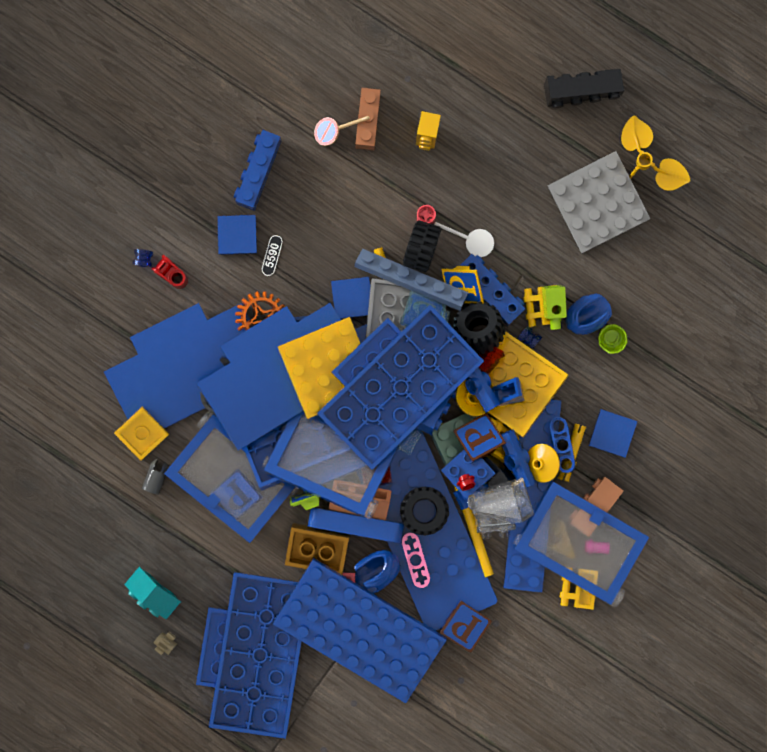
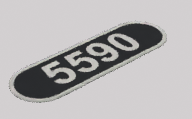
(272, 255)

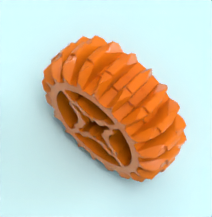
(256, 309)

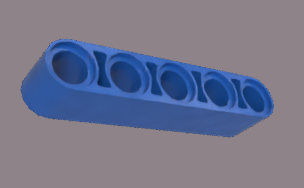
(356, 525)

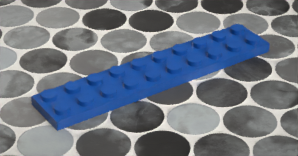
(520, 570)

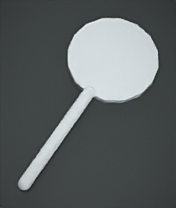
(477, 242)

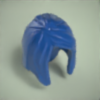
(588, 314)
(377, 570)

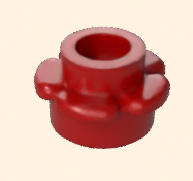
(466, 482)

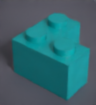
(151, 594)

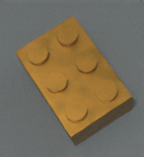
(316, 543)

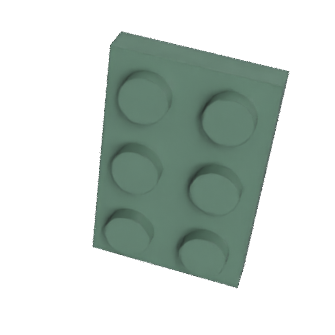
(446, 440)

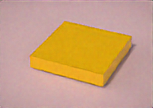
(141, 433)

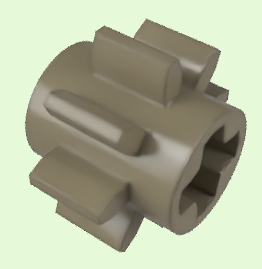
(165, 643)

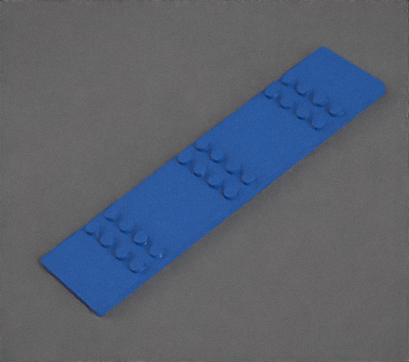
(448, 553)

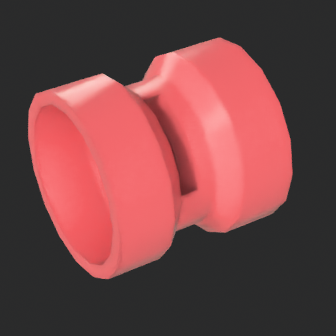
(426, 211)

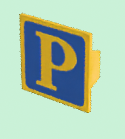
(465, 280)

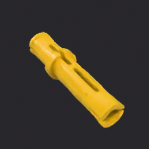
(576, 439)

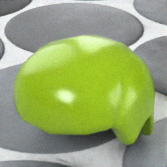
(613, 339)

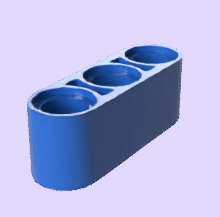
(563, 435)

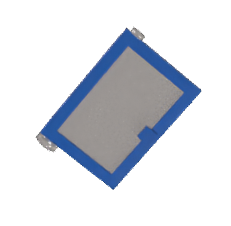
(325, 466)
(224, 481)
(581, 543)

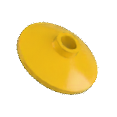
(462, 397)
(548, 461)

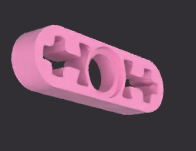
(424, 572)

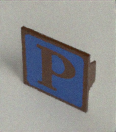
(479, 437)
(465, 626)

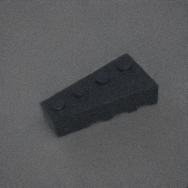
(583, 88)

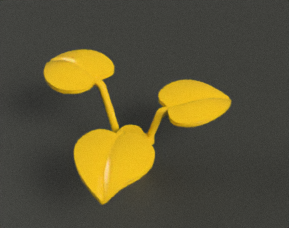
(639, 135)

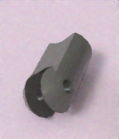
(154, 479)

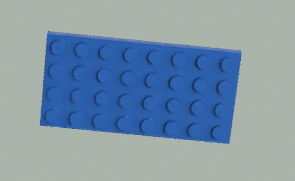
(359, 630)

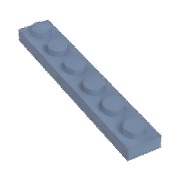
(411, 279)

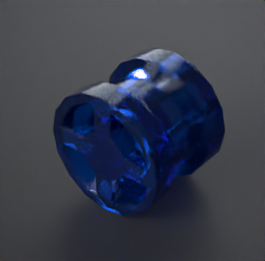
(142, 258)

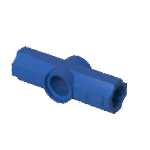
(479, 384)
(517, 458)

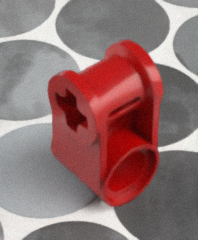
(168, 270)

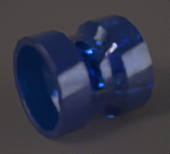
(529, 338)

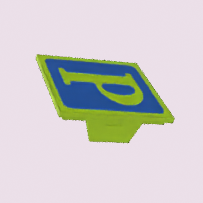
(307, 500)

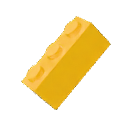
(427, 130)

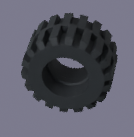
(421, 246)
(476, 315)
(436, 523)

